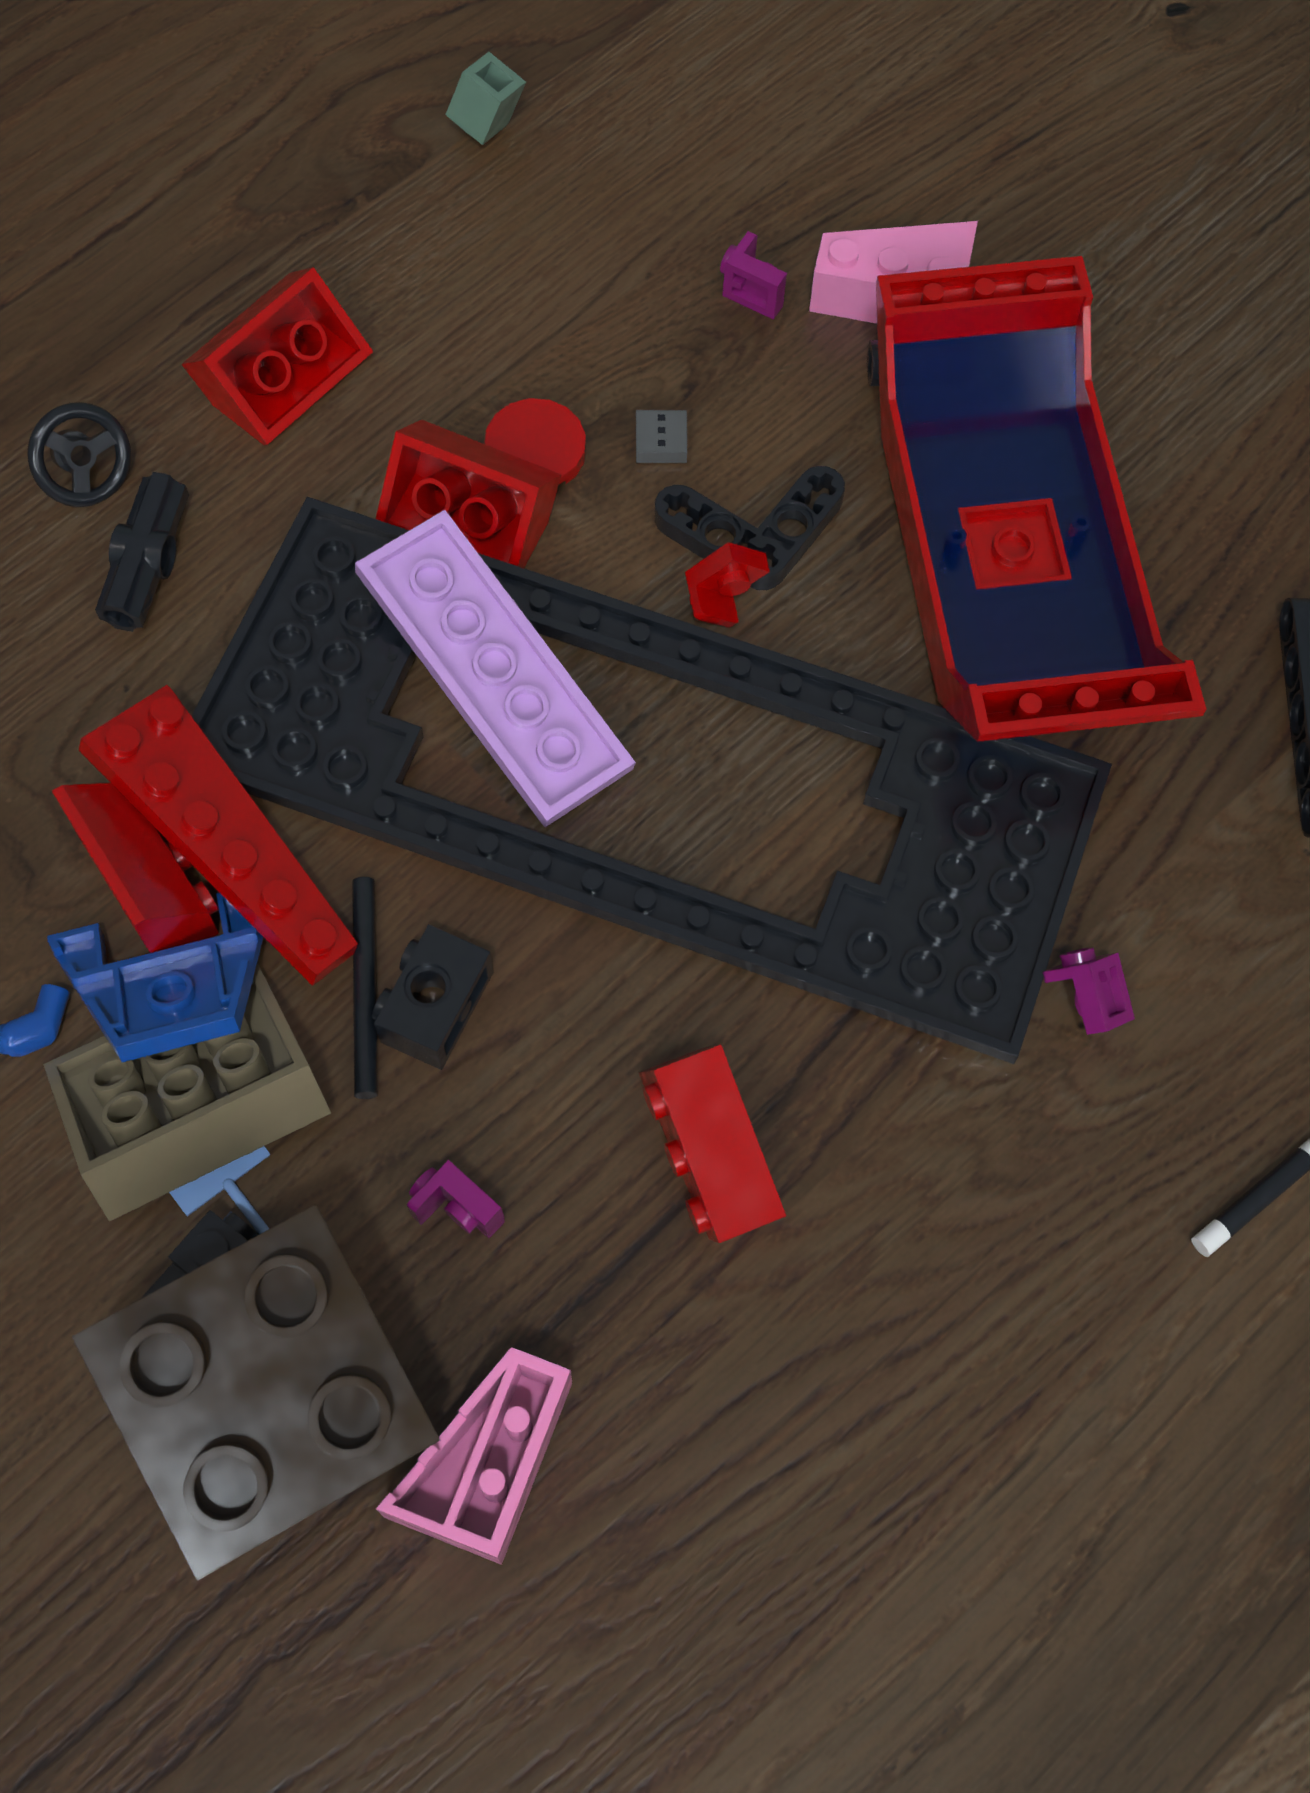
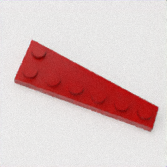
(197, 803)

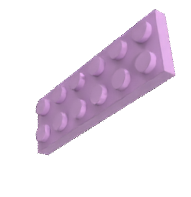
(494, 667)

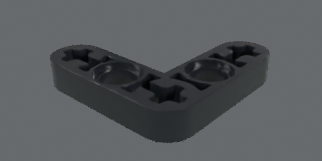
(767, 538)

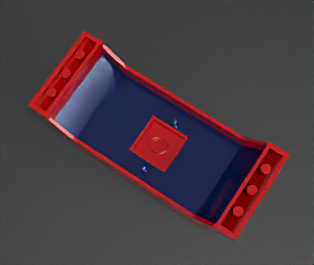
(1017, 505)

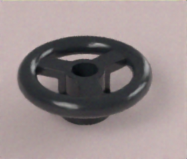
(65, 441)

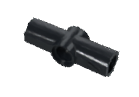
(142, 552)

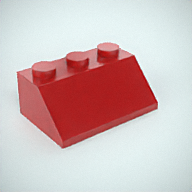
(279, 356)
(489, 494)
(139, 867)

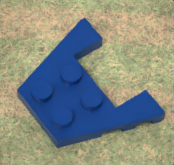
(165, 995)

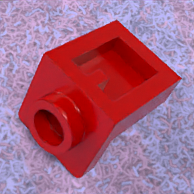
(719, 578)

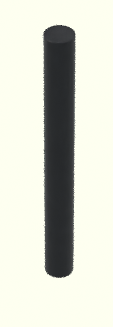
(364, 988)

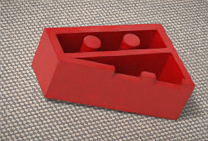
(712, 1144)

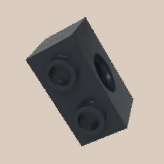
(433, 1028)

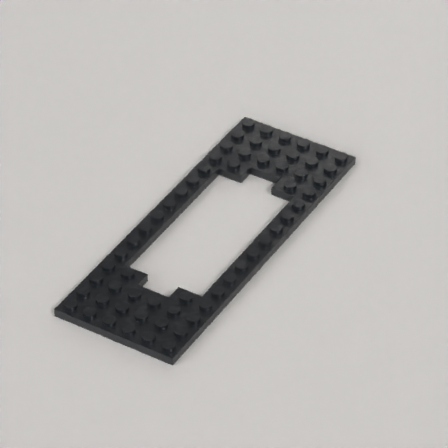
(939, 946)

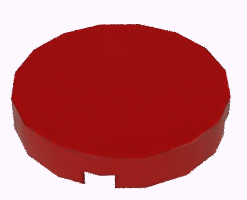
(540, 434)

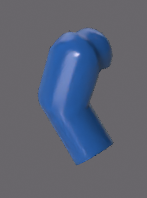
(37, 1028)

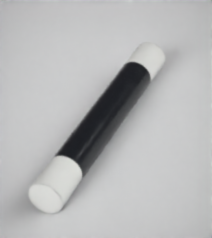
(1253, 1201)

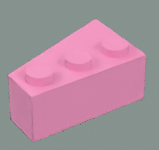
(853, 259)
(484, 1466)

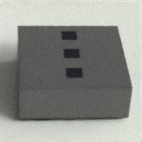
(661, 436)

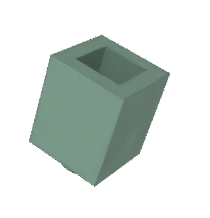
(485, 98)

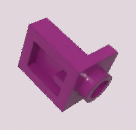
(752, 281)
(1099, 987)
(467, 1202)

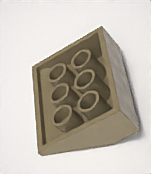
(185, 1110)

